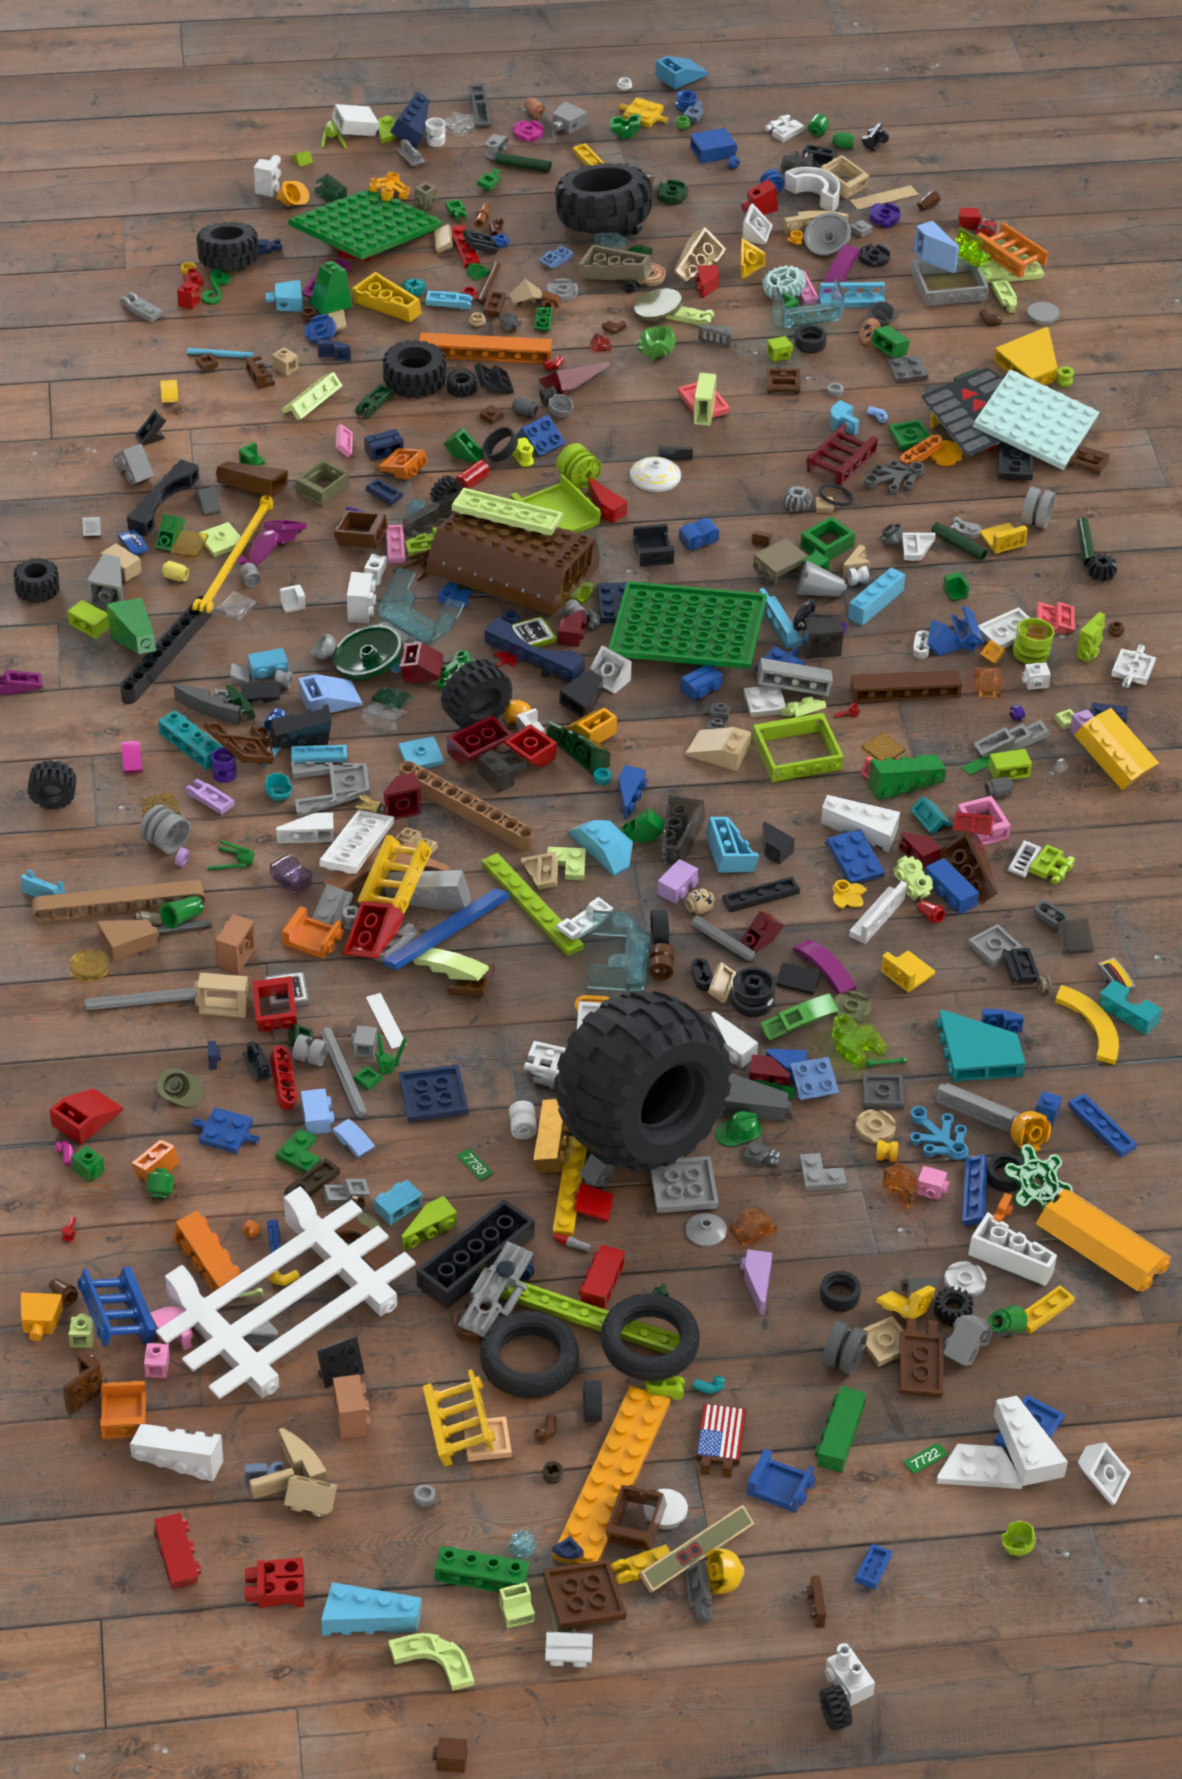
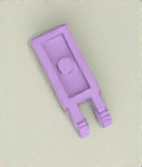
(210, 796)

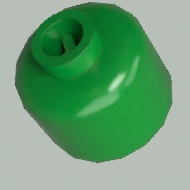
(818, 125)
(160, 1183)

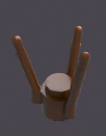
(422, 559)

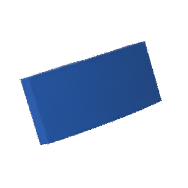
(1001, 1018)

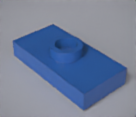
(873, 1566)

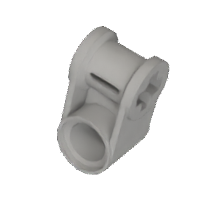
(496, 144)

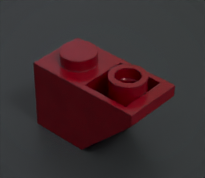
(571, 629)
(920, 847)
(761, 931)
(768, 1070)

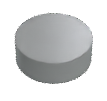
(835, 390)
(424, 1495)

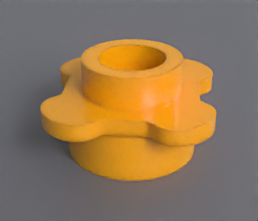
(796, 237)

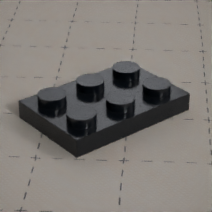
(1014, 463)

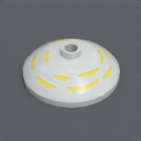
(655, 474)

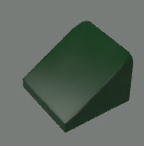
(295, 1031)

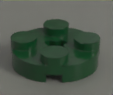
(672, 191)

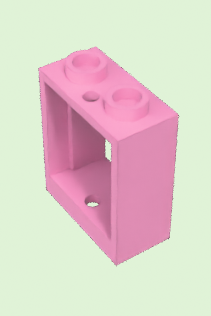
(1000, 830)

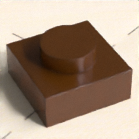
(206, 362)
(491, 414)

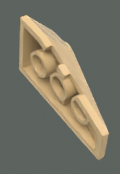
(700, 250)

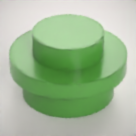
(682, 122)

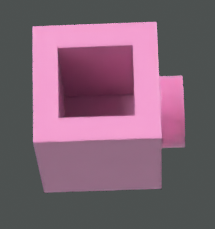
(932, 1183)
(156, 1360)

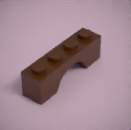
(376, 1257)

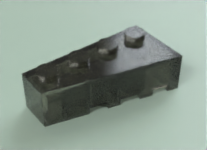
(682, 825)

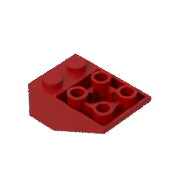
(83, 1114)

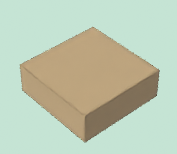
(823, 506)

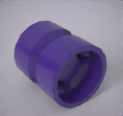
(223, 765)

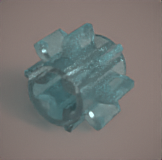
(415, 505)
(522, 1543)

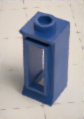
(972, 640)

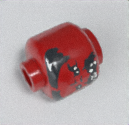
(987, 227)

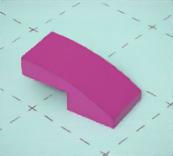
(131, 757)

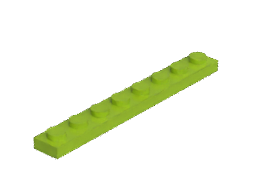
(530, 903)

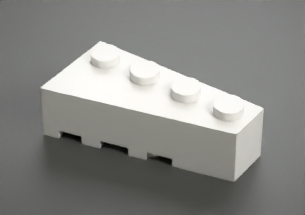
(1011, 1251)
(1028, 1444)
(179, 1451)

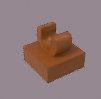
(550, 299)

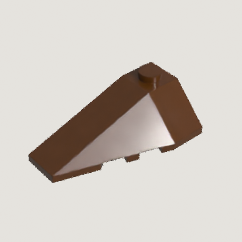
(970, 860)

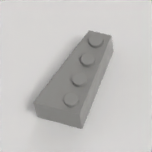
(437, 890)

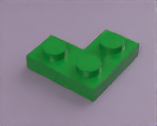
(295, 1151)

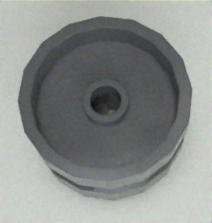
(844, 1347)

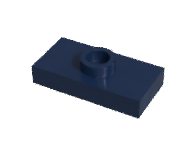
(384, 491)

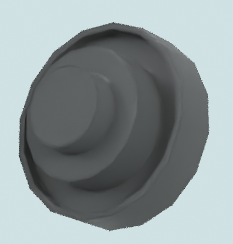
(509, 321)
(892, 534)

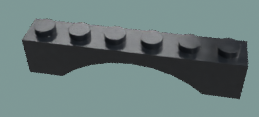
(179, 478)

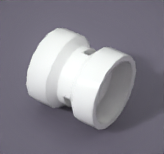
(860, 575)

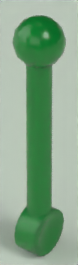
(870, 1063)

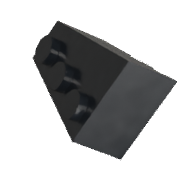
(302, 730)

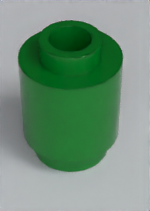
(843, 140)

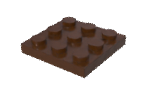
(584, 1594)

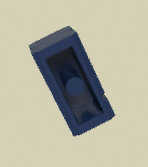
(383, 444)

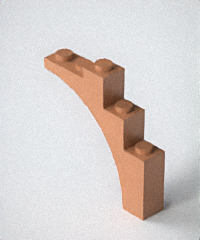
(353, 881)

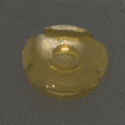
(89, 964)

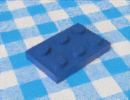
(855, 857)
(1046, 1417)

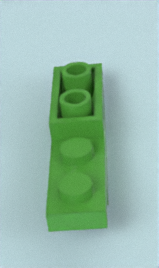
(798, 1017)

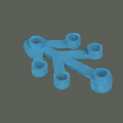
(956, 1150)

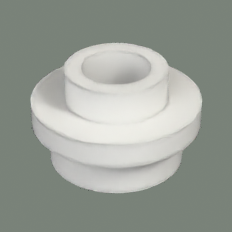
(624, 84)

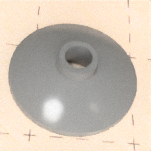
(706, 1230)

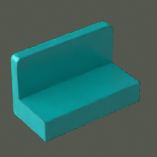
(930, 815)

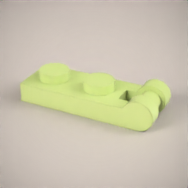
(693, 316)

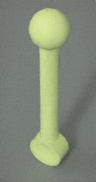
(258, 1293)

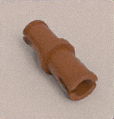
(482, 215)

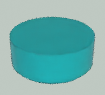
(602, 776)

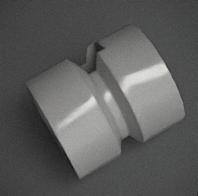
(310, 1050)

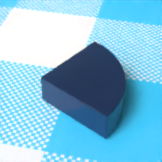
(568, 1549)

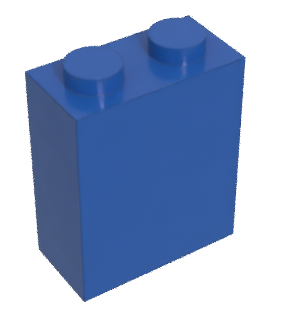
(713, 145)

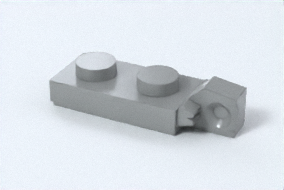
(403, 936)

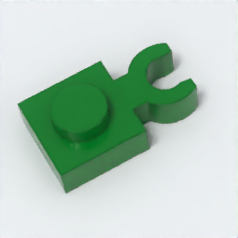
(456, 208)

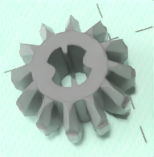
(797, 498)

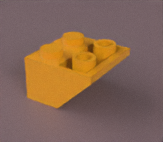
(596, 725)

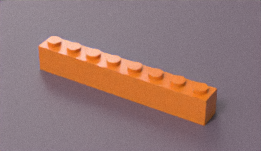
(491, 347)

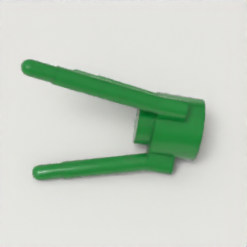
(244, 856)
(385, 1060)

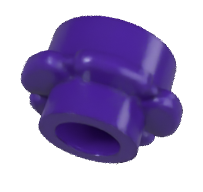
(1017, 712)

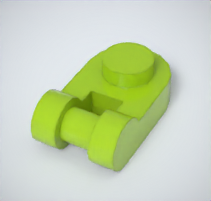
(669, 1387)

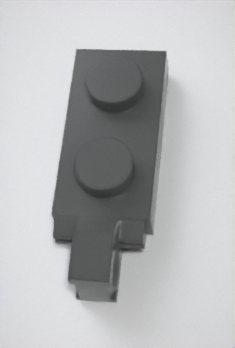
(699, 1591)

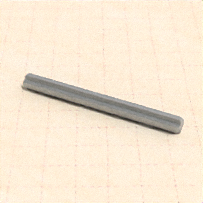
(140, 999)
(344, 1072)

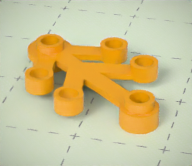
(392, 182)

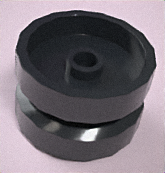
(753, 992)

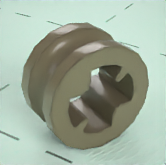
(1044, 984)

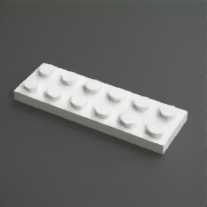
(356, 842)

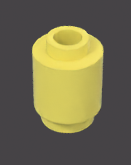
(175, 571)

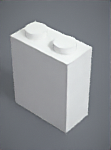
(355, 120)

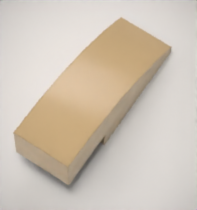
(301, 1456)

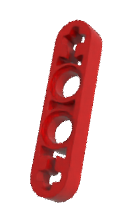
(281, 1077)

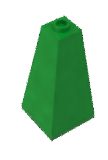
(131, 625)

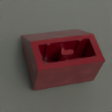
(420, 663)

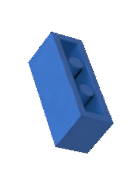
(952, 886)

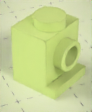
(81, 1327)

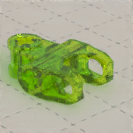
(854, 1039)

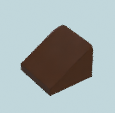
(761, 538)

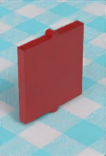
(593, 1202)

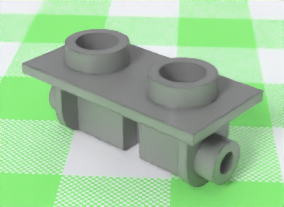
(410, 154)

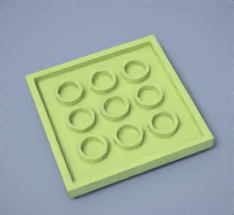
(994, 272)

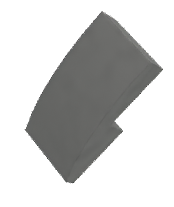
(718, 716)

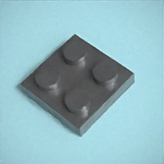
(907, 369)

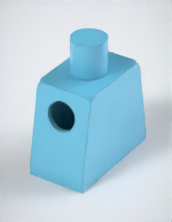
(287, 296)

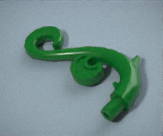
(224, 279)

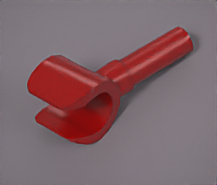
(853, 711)
(68, 1233)

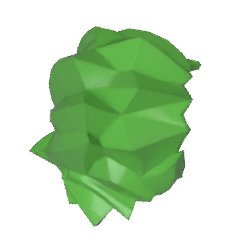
(657, 342)

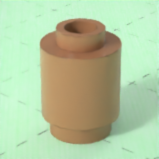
(534, 107)

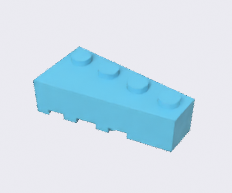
(369, 1611)

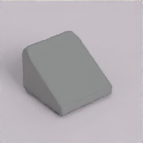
(239, 675)

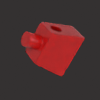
(763, 197)

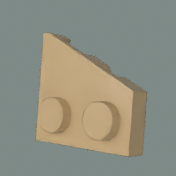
(542, 869)

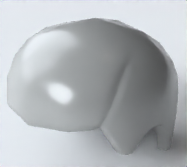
(560, 406)
(324, 647)

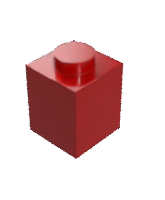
(969, 218)
(188, 295)

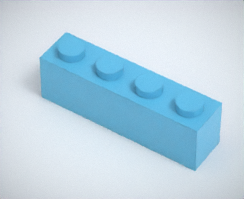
(876, 596)

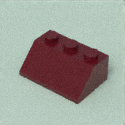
(477, 739)

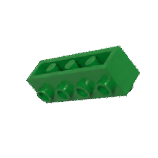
(479, 1569)

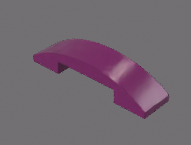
(827, 963)

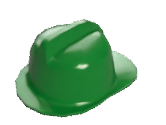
(739, 1129)

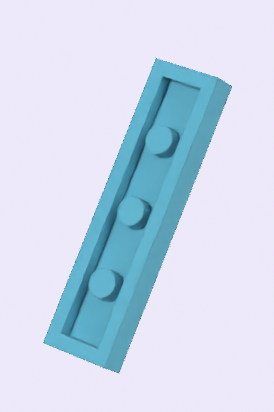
(853, 299)
(780, 622)

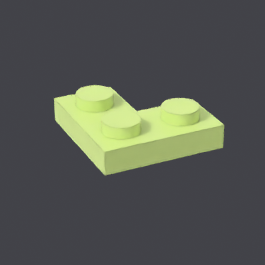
(573, 860)

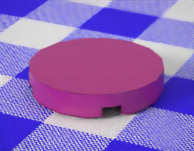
(528, 131)

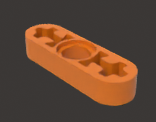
(931, 445)

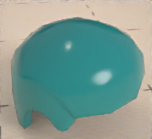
(278, 787)

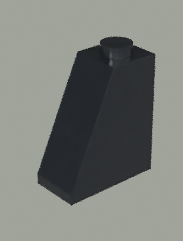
(582, 693)

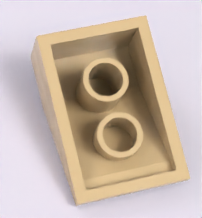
(721, 746)

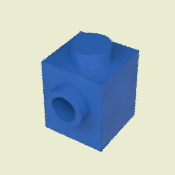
(1049, 1105)

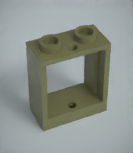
(306, 487)

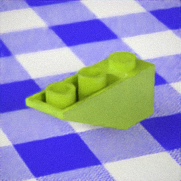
(432, 1220)

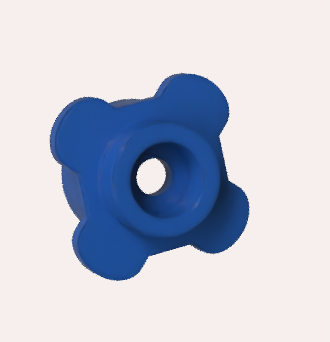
(501, 240)

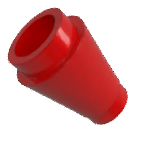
(931, 911)

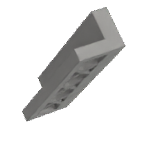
(976, 1106)

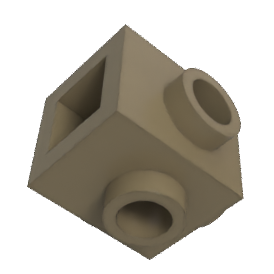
(425, 195)

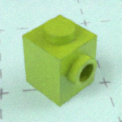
(779, 349)

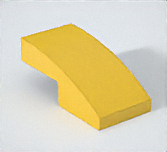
(169, 391)

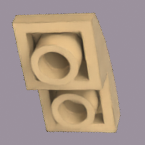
(339, 318)
(413, 836)

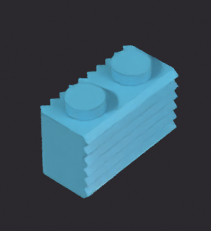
(267, 663)
(398, 1202)

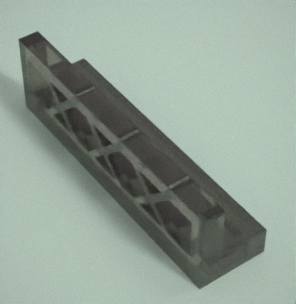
(429, 516)

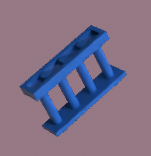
(130, 1295)

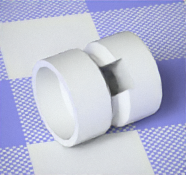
(435, 132)
(523, 1119)

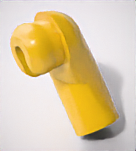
(284, 1280)

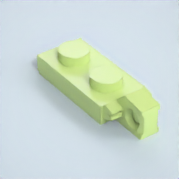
(1005, 294)

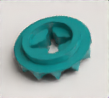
(419, 286)

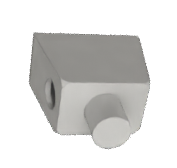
(569, 118)

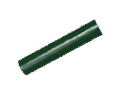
(521, 161)
(1085, 539)
(959, 541)

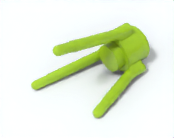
(331, 131)

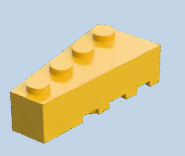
(386, 297)

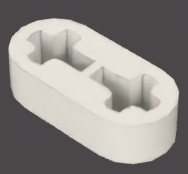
(921, 644)

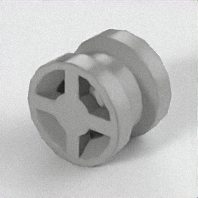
(284, 679)

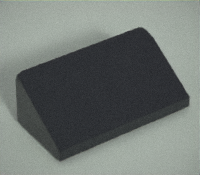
(675, 452)
(798, 978)

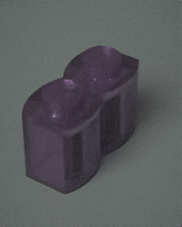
(291, 874)

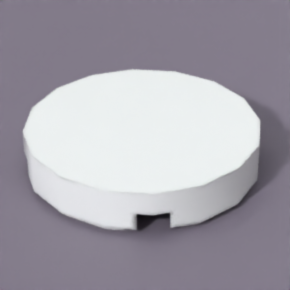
(967, 1277)
(675, 1510)

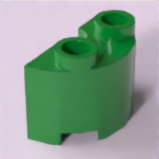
(625, 127)

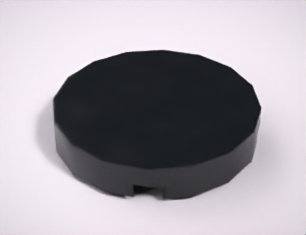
(874, 255)

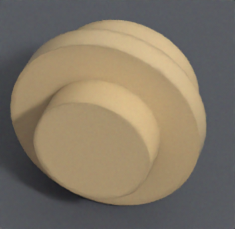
(477, 319)

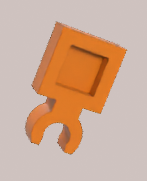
(1004, 1208)

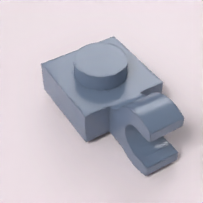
(694, 113)
(258, 1470)

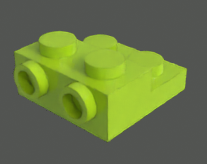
(1090, 638)

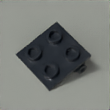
(340, 1360)

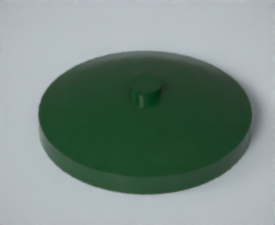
(368, 652)

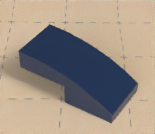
(335, 349)

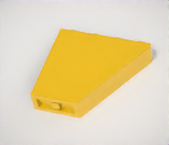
(1029, 356)

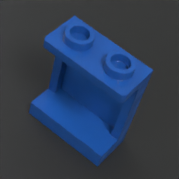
(779, 1483)

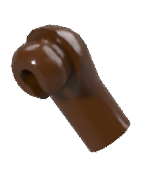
(495, 225)
(990, 319)
(548, 1431)

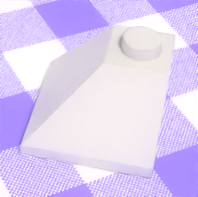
(1104, 1470)

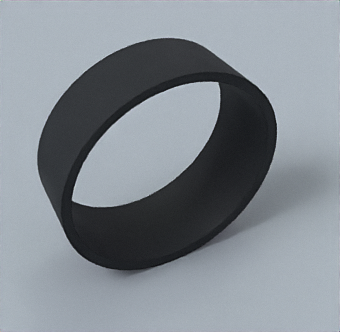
(494, 438)

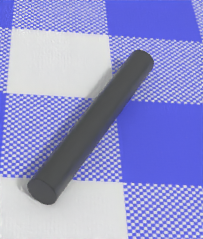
(185, 926)

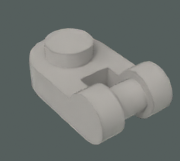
(966, 529)

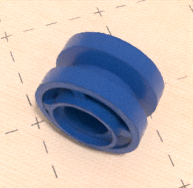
(685, 99)
(775, 178)

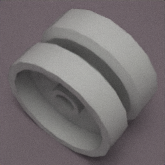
(1038, 507)

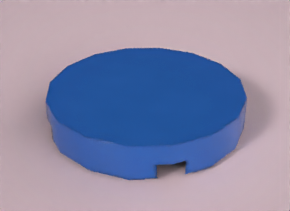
(320, 328)

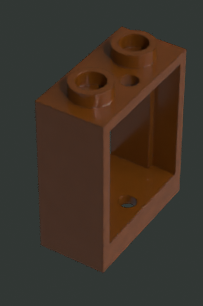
(375, 521)
(633, 1537)

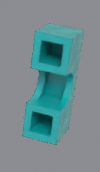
(1141, 1016)

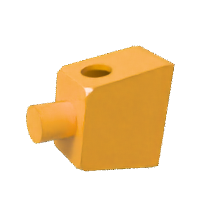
(40, 1313)

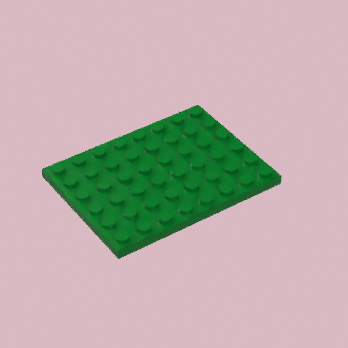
(365, 223)
(688, 625)

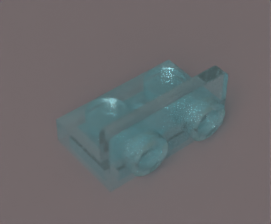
(610, 240)

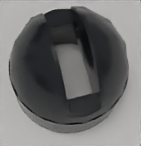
(630, 288)

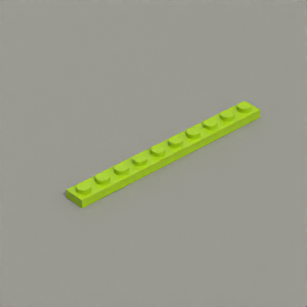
(593, 1317)

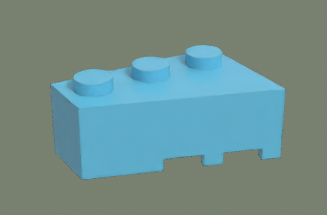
(728, 847)

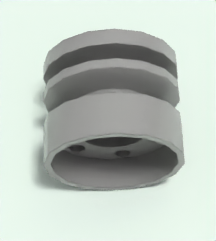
(165, 829)

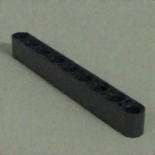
(166, 650)

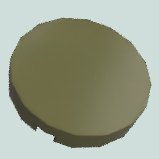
(853, 1004)

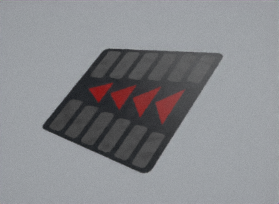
(959, 406)

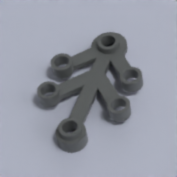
(915, 470)

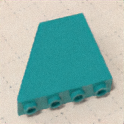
(978, 1049)

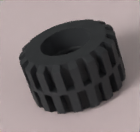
(36, 580)
(51, 784)

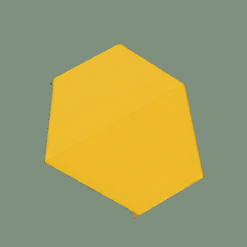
(750, 259)

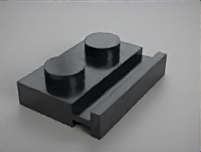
(480, 241)
(1020, 965)

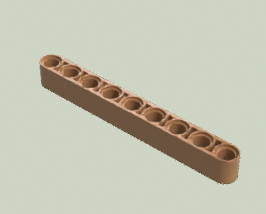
(471, 807)
(113, 900)

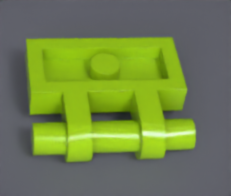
(1046, 864)

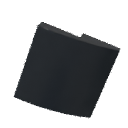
(821, 154)
(494, 379)

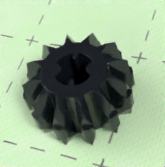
(1102, 567)

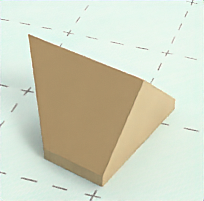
(525, 292)

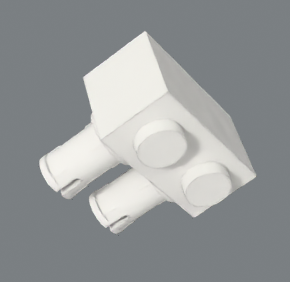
(266, 176)
(849, 1673)

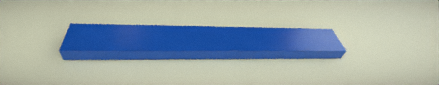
(445, 929)

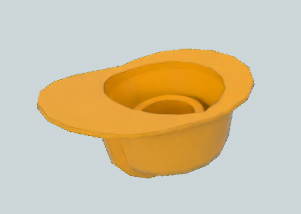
(293, 193)

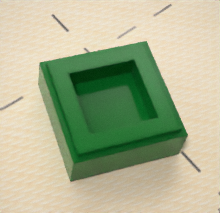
(367, 1078)

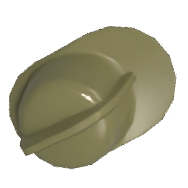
(180, 1087)

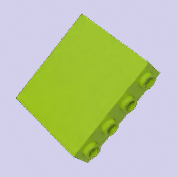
(564, 497)

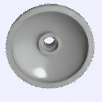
(827, 227)

